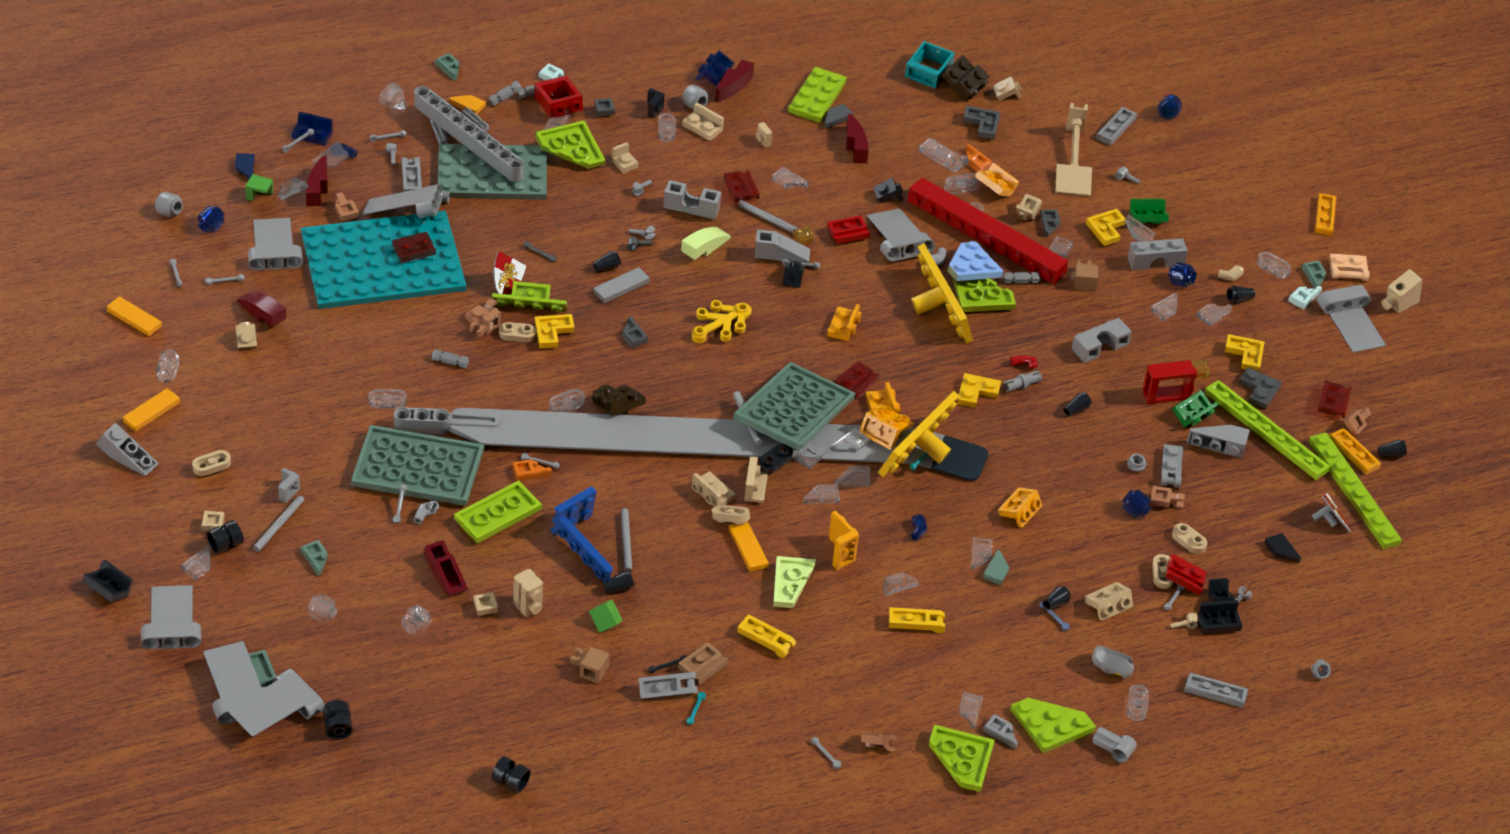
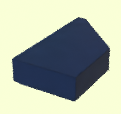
(245, 164)

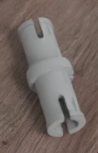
(1022, 381)

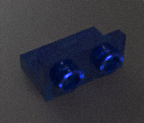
(715, 68)
(322, 128)

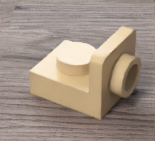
(623, 159)

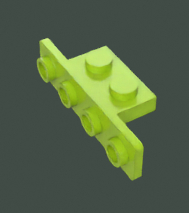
(531, 295)

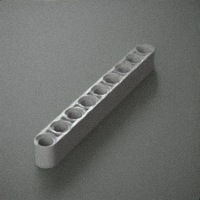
(469, 133)

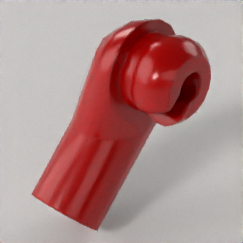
(1024, 359)

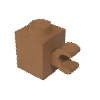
(1085, 276)
(592, 665)

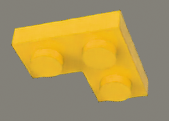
(1104, 224)
(550, 326)
(1249, 348)
(973, 386)

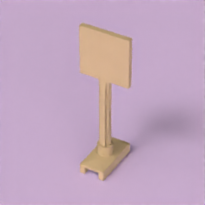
(1073, 178)

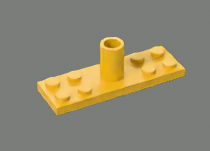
(940, 295)
(924, 438)

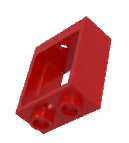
(557, 87)
(1168, 371)

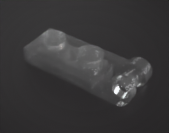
(943, 155)

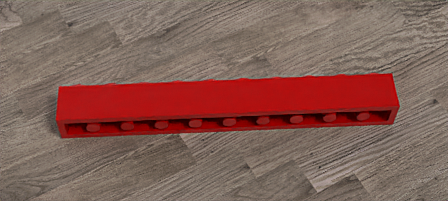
(987, 230)

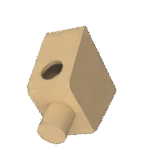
(1403, 292)

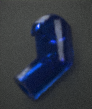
(921, 527)

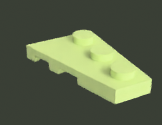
(791, 579)

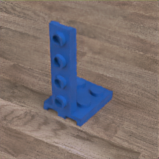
(568, 515)

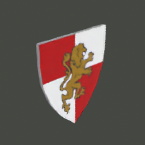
(505, 272)
(1326, 512)

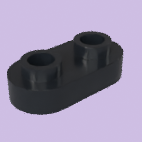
(776, 457)

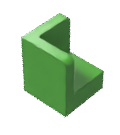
(258, 184)
(605, 615)

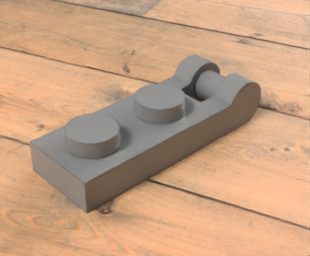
(411, 174)
(1171, 465)
(666, 685)

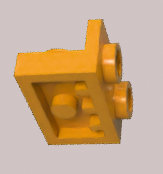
(998, 180)
(844, 323)
(882, 398)
(1021, 505)

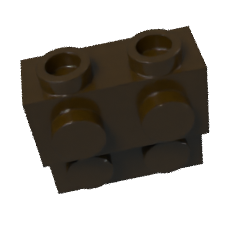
(965, 78)
(617, 400)

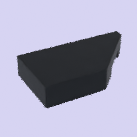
(1282, 548)

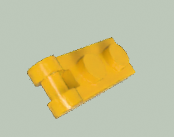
(917, 619)
(766, 635)

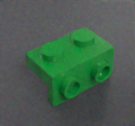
(1149, 210)
(1193, 409)

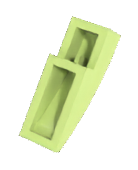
(704, 242)

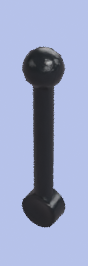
(652, 669)

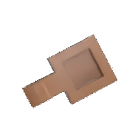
(345, 209)
(478, 312)
(489, 322)
(1356, 420)
(1164, 497)
(872, 739)

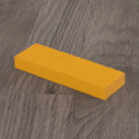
(1325, 214)
(134, 316)
(151, 409)
(1355, 451)
(748, 547)

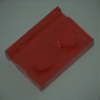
(741, 186)
(414, 247)
(857, 379)
(1334, 399)

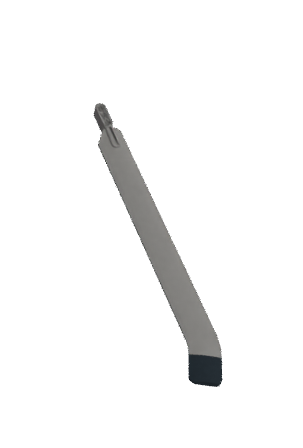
(658, 435)

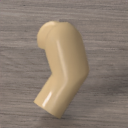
(1231, 275)

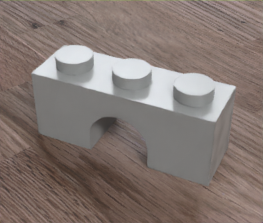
(679, 199)
(1145, 252)
(1089, 343)

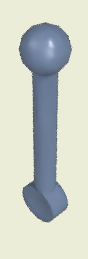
(1065, 626)

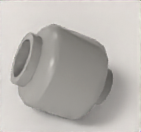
(694, 94)
(168, 204)

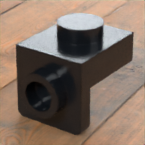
(655, 102)
(888, 190)
(793, 274)
(1219, 590)

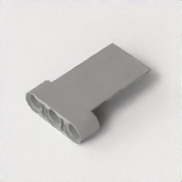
(426, 200)
(901, 235)
(274, 246)
(1347, 312)
(171, 619)
(232, 676)
(275, 702)

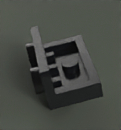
(109, 581)
(1219, 616)

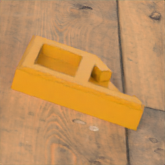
(468, 101)

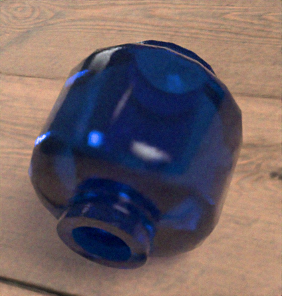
(1169, 107)
(210, 219)
(1182, 274)
(1136, 503)

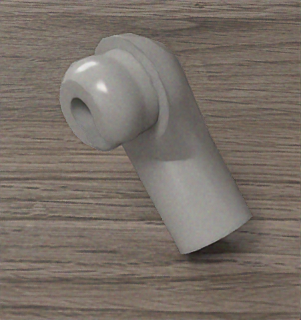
(425, 510)

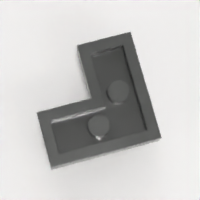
(986, 119)
(1264, 387)

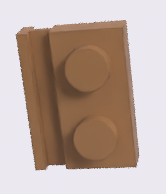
(704, 662)

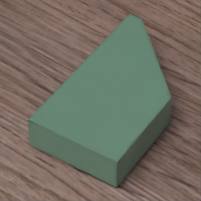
(449, 65)
(1314, 272)
(315, 555)
(997, 569)

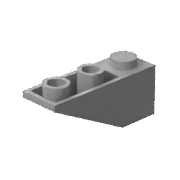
(779, 247)
(1223, 439)
(125, 450)

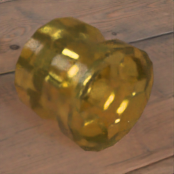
(803, 235)

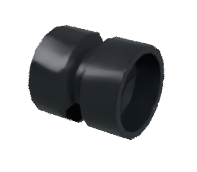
(226, 536)
(337, 719)
(512, 775)

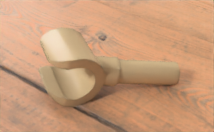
(1191, 622)

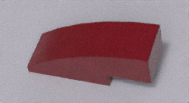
(734, 80)
(856, 140)
(317, 183)
(263, 307)
(445, 568)

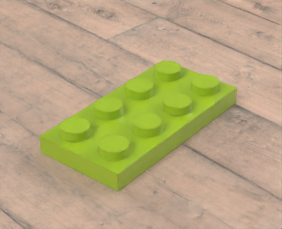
(817, 94)
(497, 511)

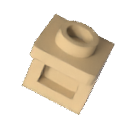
(1007, 88)
(1028, 207)
(246, 335)

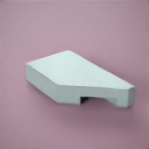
(550, 72)
(1303, 297)

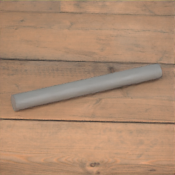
(744, 205)
(754, 433)
(278, 523)
(626, 540)

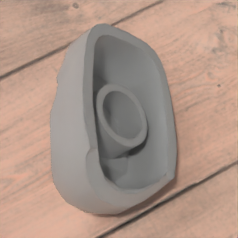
(1113, 662)

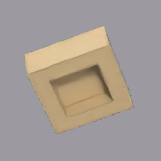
(764, 134)
(212, 519)
(485, 604)

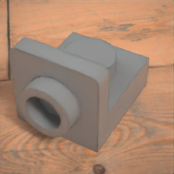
(289, 486)

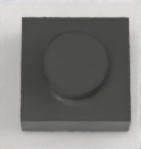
(604, 107)

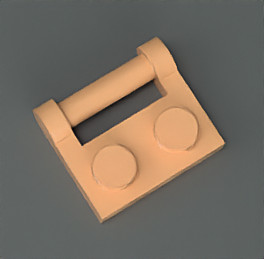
(1349, 266)

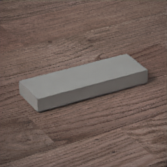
(1116, 126)
(621, 285)
(1216, 690)

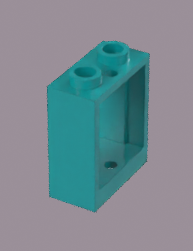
(924, 74)

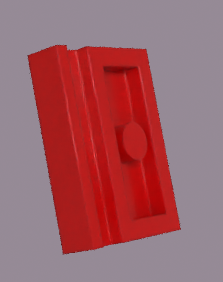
(848, 229)
(1185, 574)

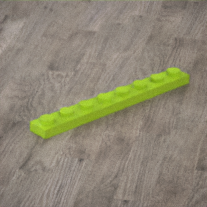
(1267, 429)
(1355, 491)

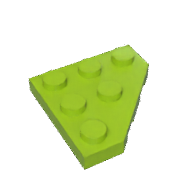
(572, 143)
(983, 295)
(1050, 723)
(963, 755)

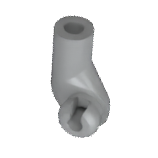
(940, 256)

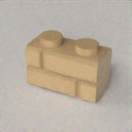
(528, 593)

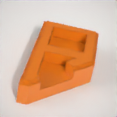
(976, 159)
(529, 469)

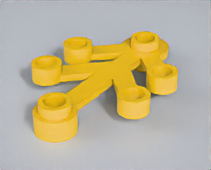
(740, 311)

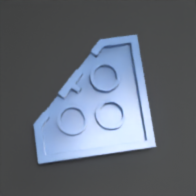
(973, 263)

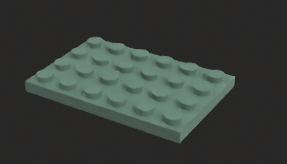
(469, 176)
(794, 406)
(425, 463)

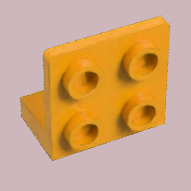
(884, 426)
(845, 541)

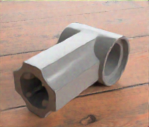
(1120, 747)

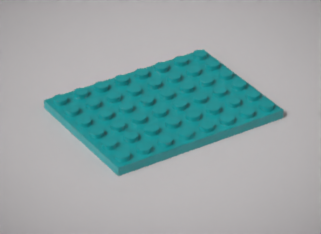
(359, 266)

